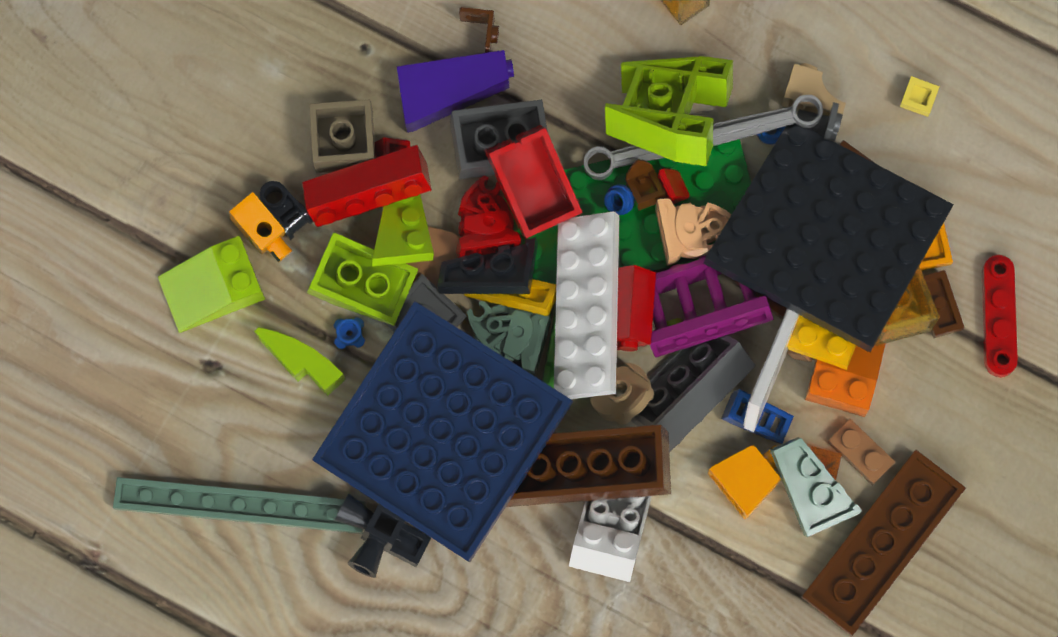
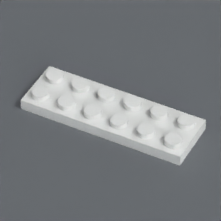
(587, 306)

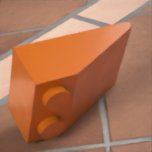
(850, 388)

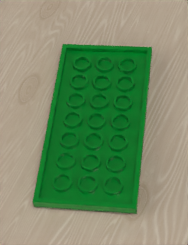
(640, 242)

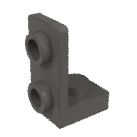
(828, 125)

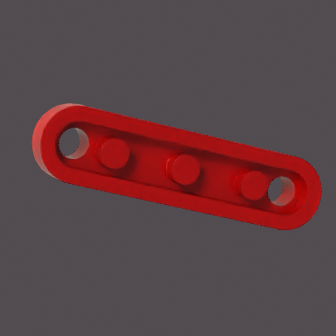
(999, 316)

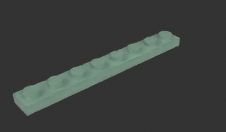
(230, 504)

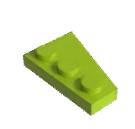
(403, 234)

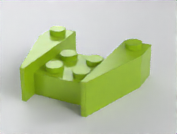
(660, 104)

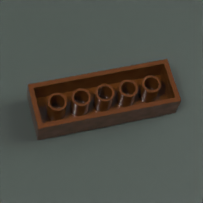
(598, 467)

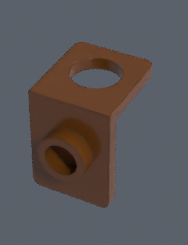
(487, 17)

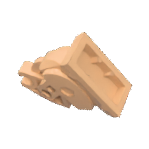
(688, 228)

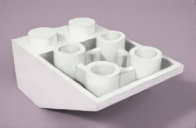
(610, 536)

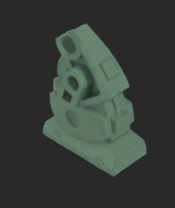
(516, 336)

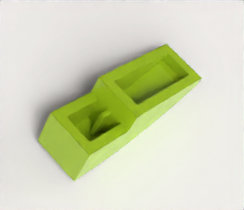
(301, 359)

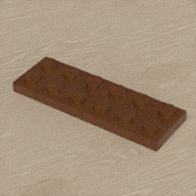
(883, 543)

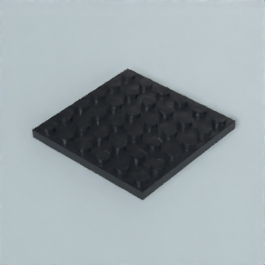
(829, 235)

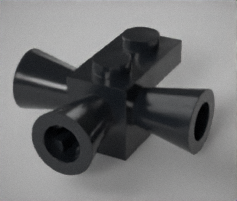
(381, 533)

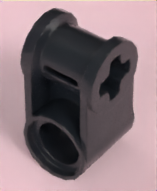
(287, 211)

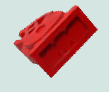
(484, 221)

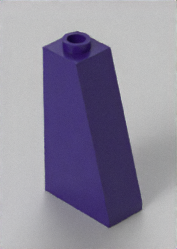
(451, 84)

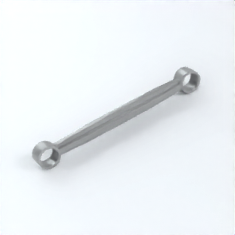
(722, 133)

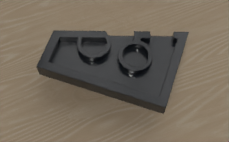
(494, 273)

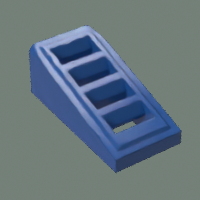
(738, 420)

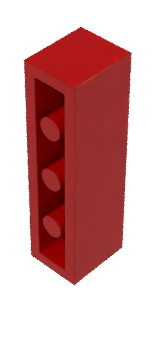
(366, 186)

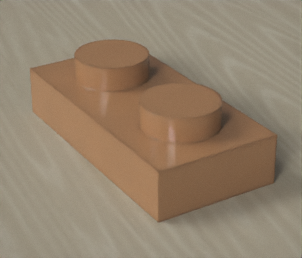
(861, 452)

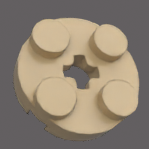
(629, 404)

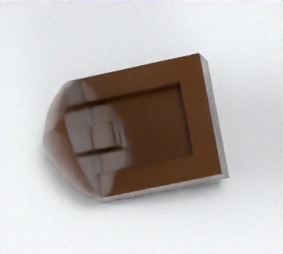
(644, 184)

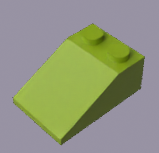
(351, 282)
(211, 285)

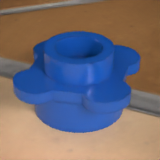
(354, 325)

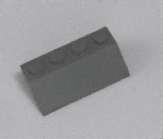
(693, 384)

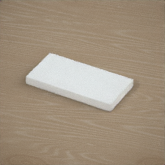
(770, 371)

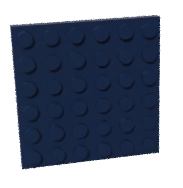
(442, 431)

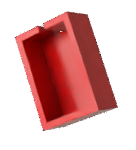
(533, 181)

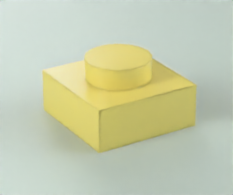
(919, 96)

